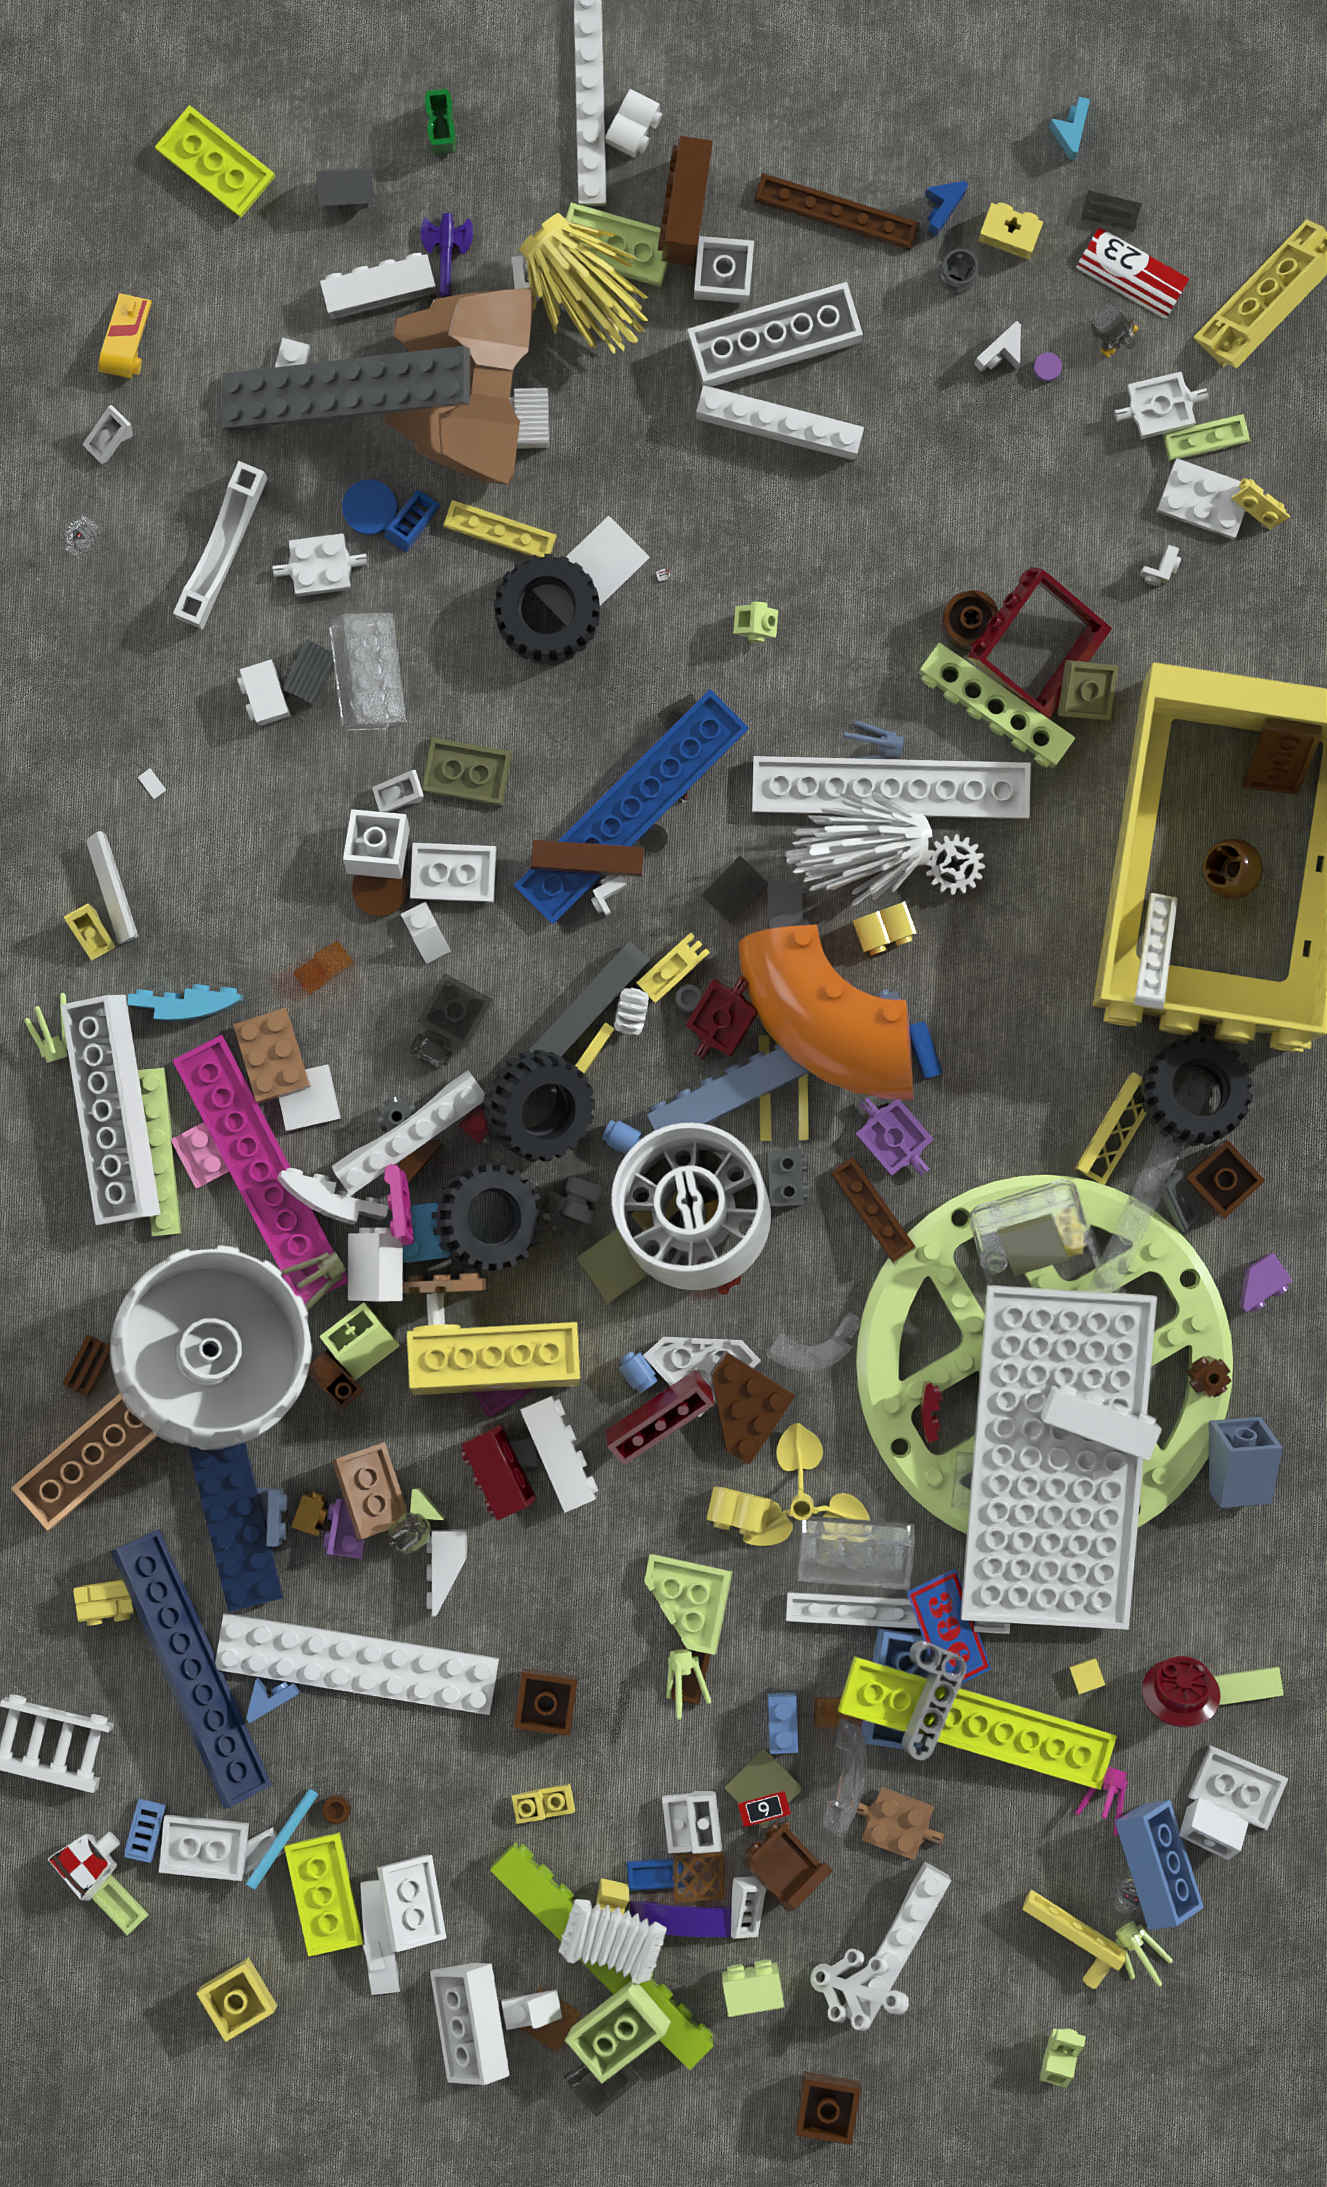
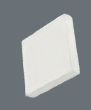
(313, 1104)

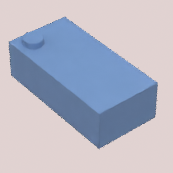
(893, 1650)
(1159, 1865)

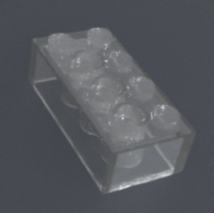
(367, 671)
(856, 1552)

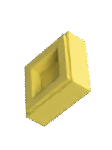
(1087, 1675)

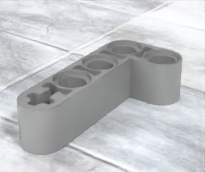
(927, 1701)

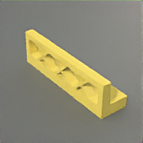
(1106, 1129)

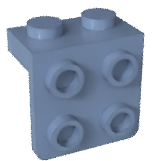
(273, 1506)

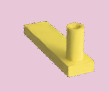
(1106, 1951)

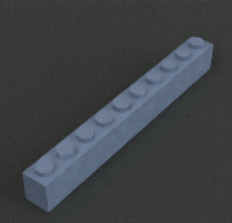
(734, 1089)

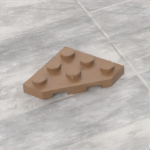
(444, 1283)

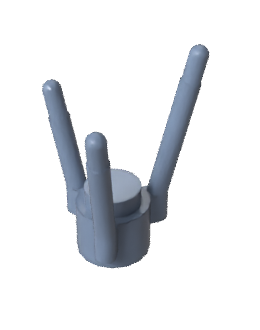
(888, 743)

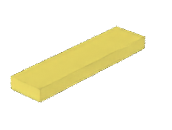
(498, 530)

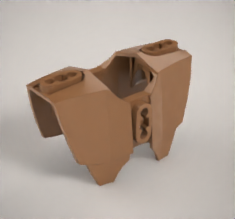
(482, 435)

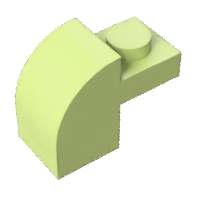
(1061, 2056)

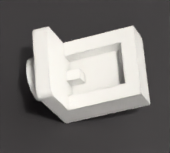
(1169, 564)
(609, 887)

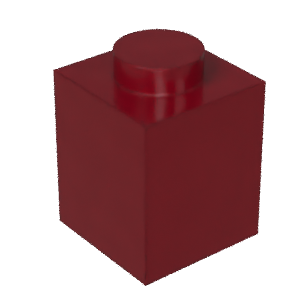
(475, 1125)

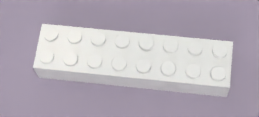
(110, 1109)

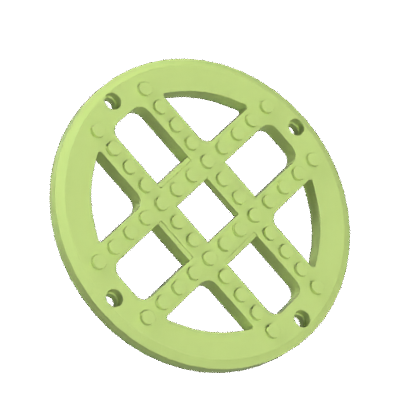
(890, 1402)

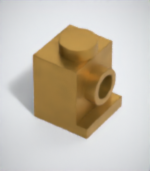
(310, 1513)

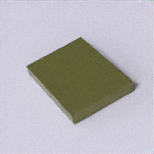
(466, 771)

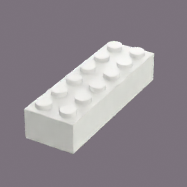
(775, 335)

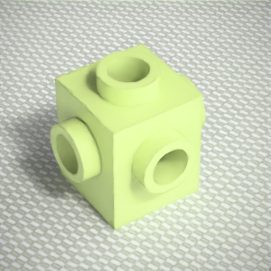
(755, 622)

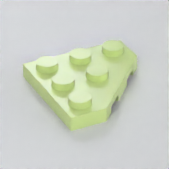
(691, 1598)

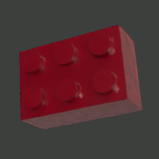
(498, 1472)

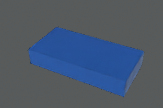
(652, 1874)

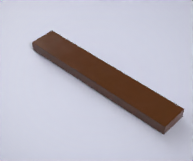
(836, 211)

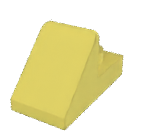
(90, 931)
(613, 1894)

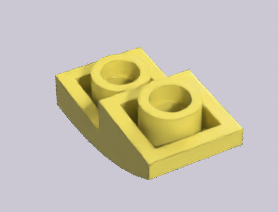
(543, 1803)

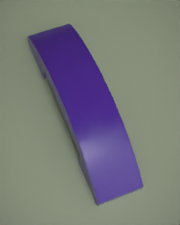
(685, 1920)

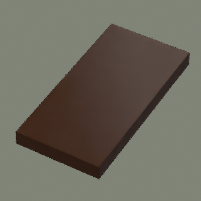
(1282, 756)

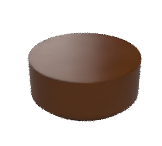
(336, 1809)

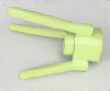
(53, 1048)
(680, 1664)
(1130, 1937)

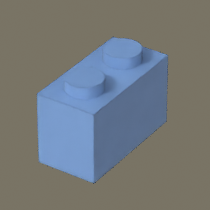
(782, 1723)

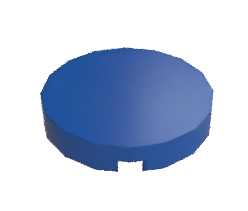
(369, 507)

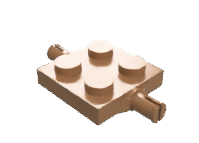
(898, 1823)

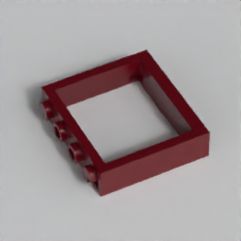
(1081, 651)

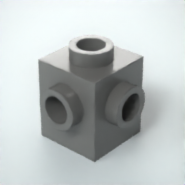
(392, 1107)

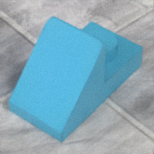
(1069, 133)

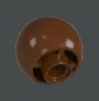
(1222, 867)

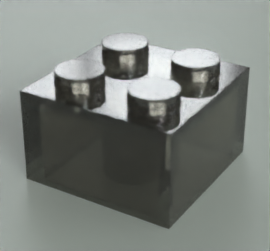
(456, 1011)

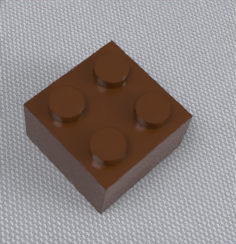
(1224, 1179)
(546, 1702)
(827, 2108)

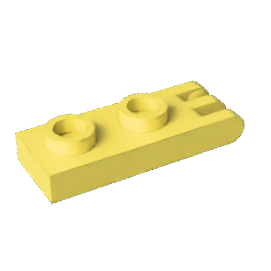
(671, 969)

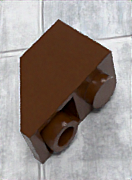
(334, 1379)

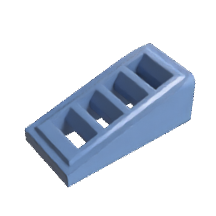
(135, 1827)

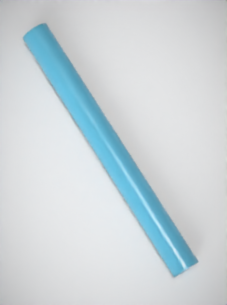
(281, 1839)

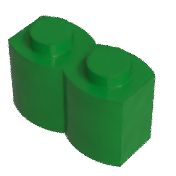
(440, 124)

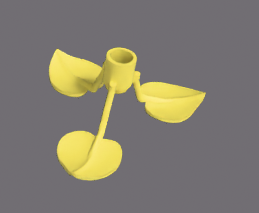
(799, 1450)

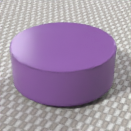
(1047, 367)

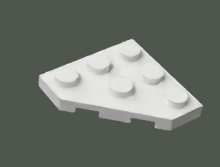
(680, 1356)

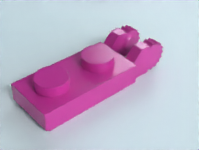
(399, 1203)

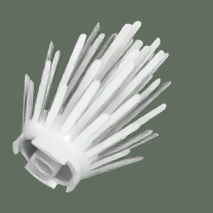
(886, 841)

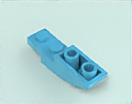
(196, 1004)

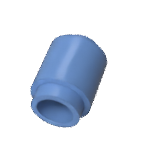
(621, 1136)
(637, 1371)

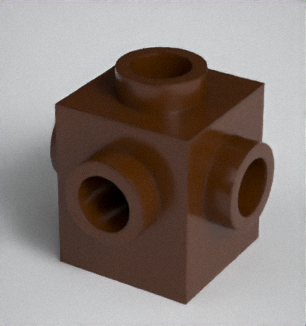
(1200, 1373)

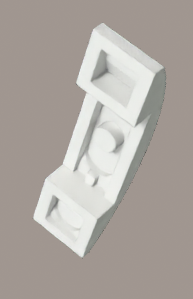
(375, 1930)

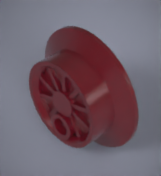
(1181, 1692)

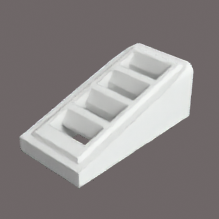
(746, 1889)

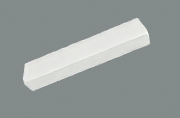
(112, 888)

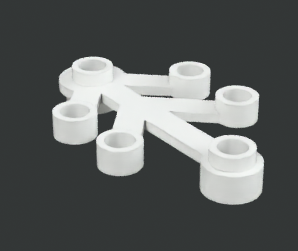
(852, 1989)

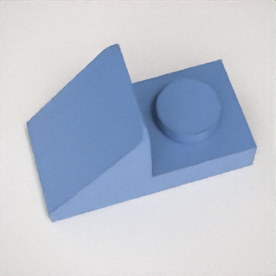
(262, 1702)

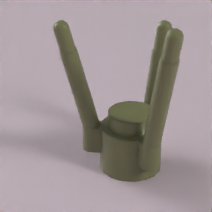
(330, 1267)

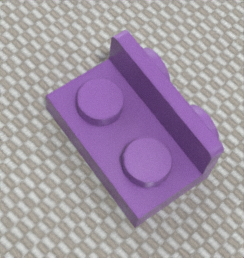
(342, 1537)

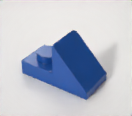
(948, 198)

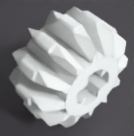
(631, 1011)

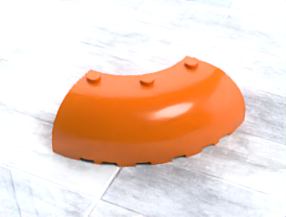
(824, 1019)

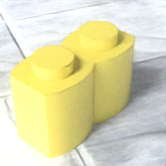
(884, 927)
(738, 1510)

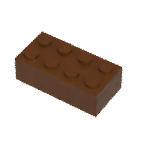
(684, 200)

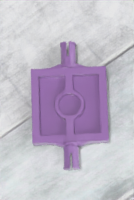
(894, 1136)

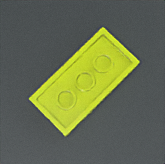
(215, 161)
(324, 1894)

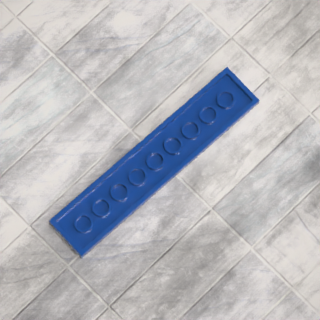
(640, 798)

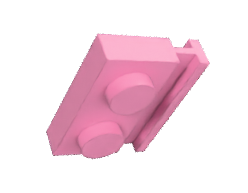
(200, 1155)

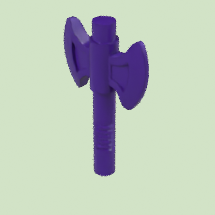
(446, 237)

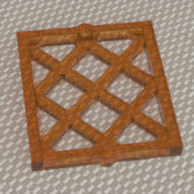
(718, 1875)

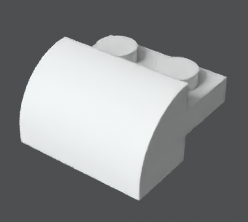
(692, 1822)

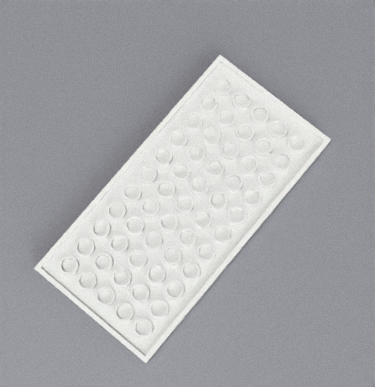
(1047, 1505)

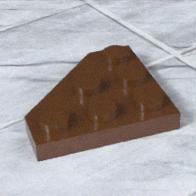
(746, 1405)

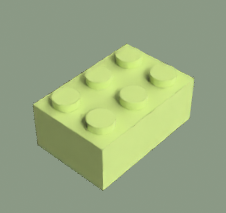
(618, 2031)

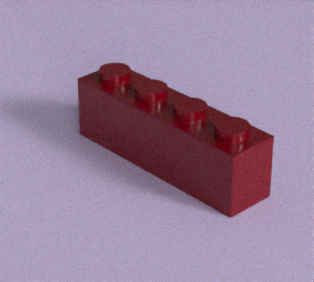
(659, 1417)

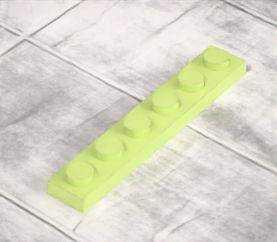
(157, 1115)

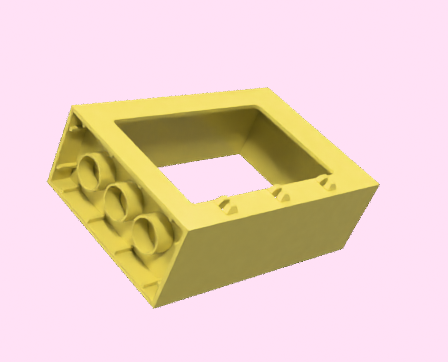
(1233, 1003)

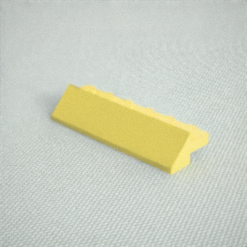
(1267, 296)

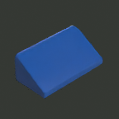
(924, 1051)

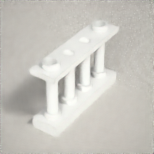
(56, 1771)

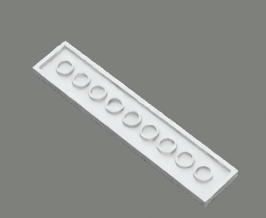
(925, 786)
(356, 1663)

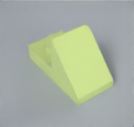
(423, 1505)

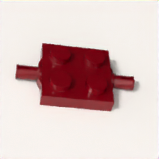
(722, 1018)

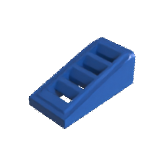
(398, 538)

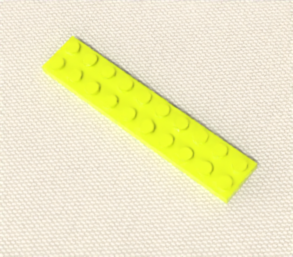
(982, 1724)

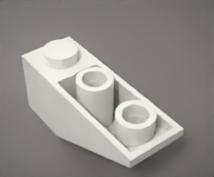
(448, 1557)

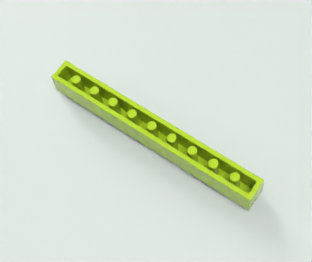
(552, 1906)

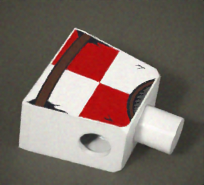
(86, 1863)

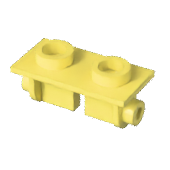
(1260, 506)

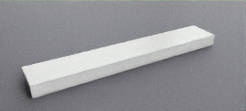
(1156, 951)

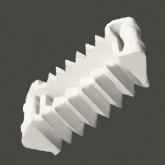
(612, 1939)

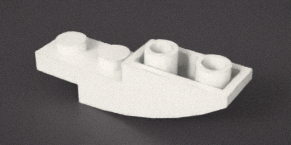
(319, 1195)

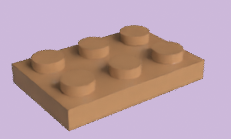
(271, 1055)
(370, 1489)

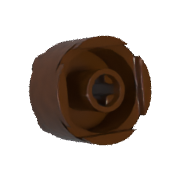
(967, 604)

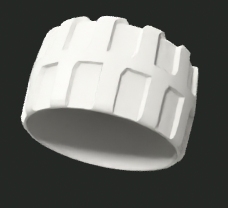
(220, 1302)

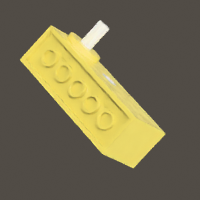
(489, 1358)

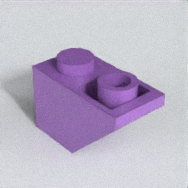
(1261, 1281)

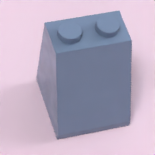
(1242, 1462)

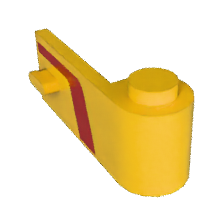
(123, 337)

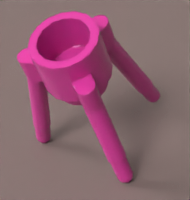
(1113, 1782)

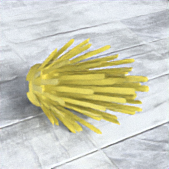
(568, 268)

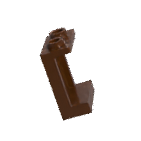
(785, 1866)

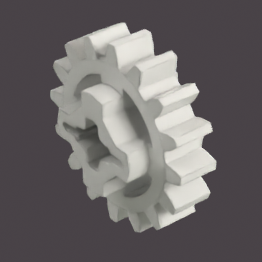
(958, 877)

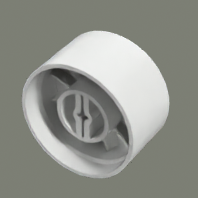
(673, 1143)

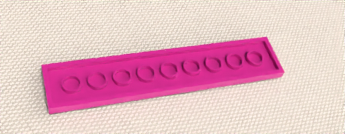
(254, 1161)

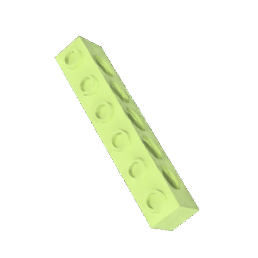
(1057, 738)

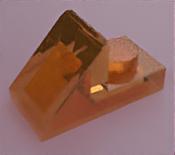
(323, 967)

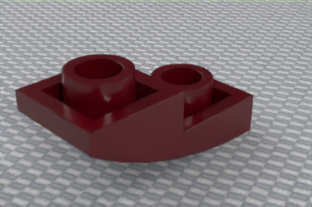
(929, 1403)

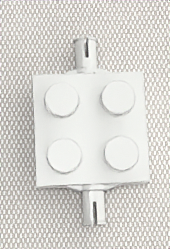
(1161, 405)
(319, 565)

